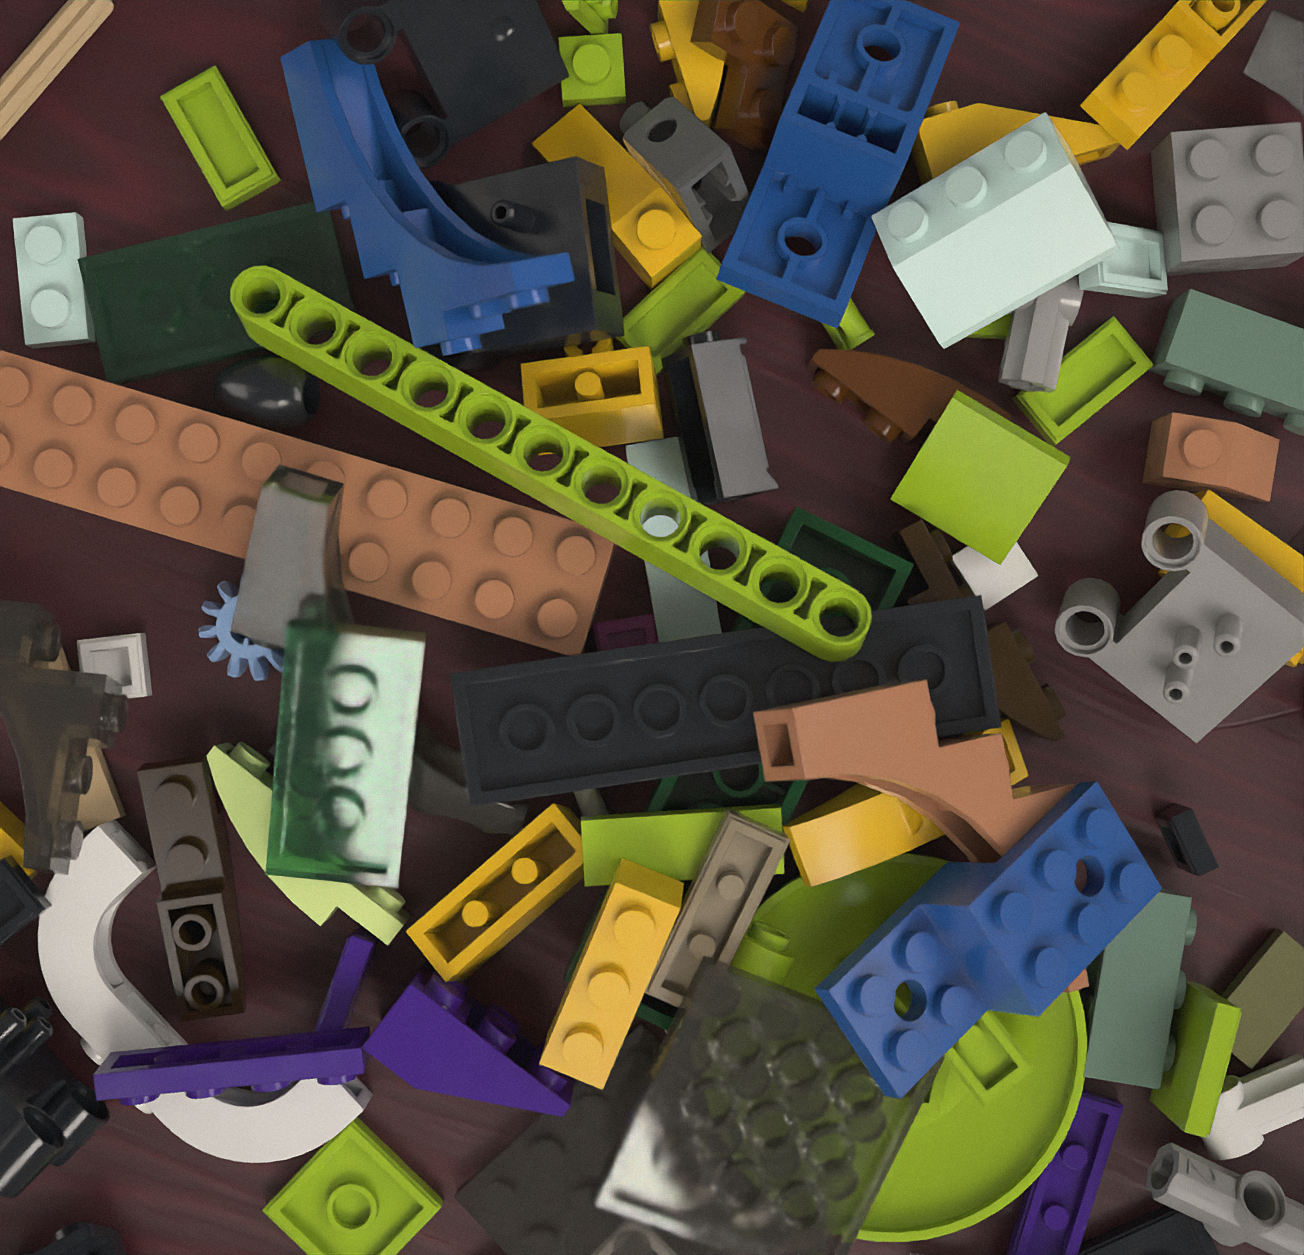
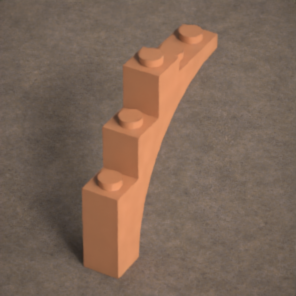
(891, 744)

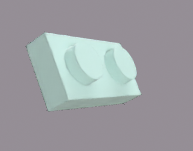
(51, 281)

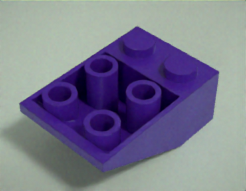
(459, 1048)

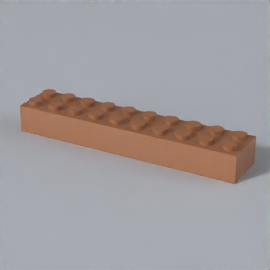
(202, 484)

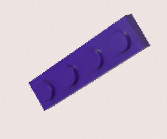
(211, 1067)

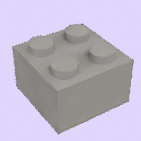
(1230, 198)

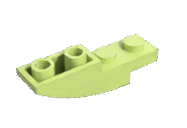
(247, 797)

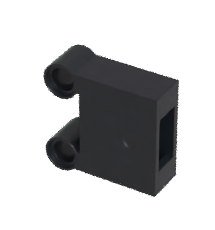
(469, 54)
(543, 213)
(42, 1103)

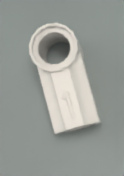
(1256, 1106)

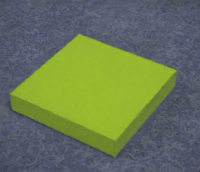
(980, 477)
(1204, 1042)
(353, 1198)

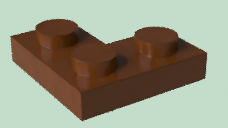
(758, 53)

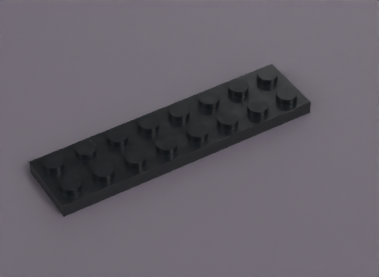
(694, 699)

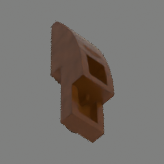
(890, 391)

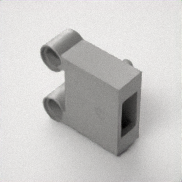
(1201, 632)

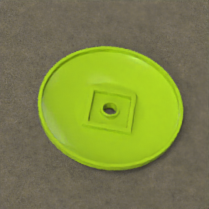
(957, 1155)

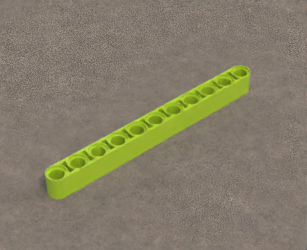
(564, 488)

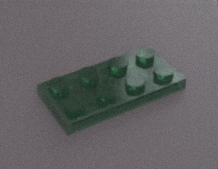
(170, 301)
(344, 752)

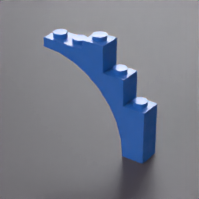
(359, 163)

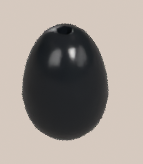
(268, 393)

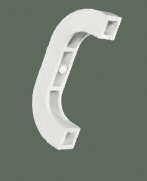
(116, 1017)

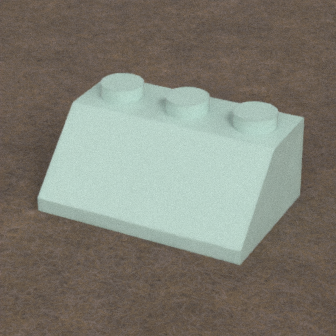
(995, 231)

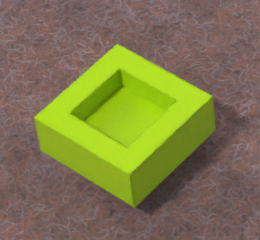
(593, 69)

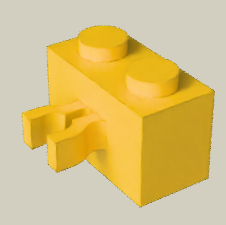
(597, 395)

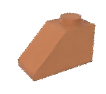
(1211, 455)

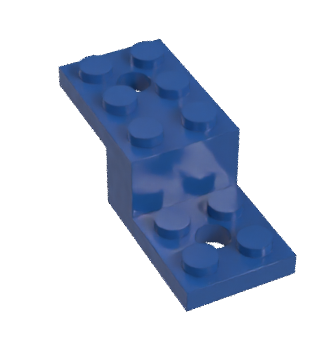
(838, 154)
(989, 939)

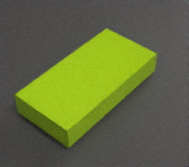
(220, 138)
(679, 307)
(1086, 381)

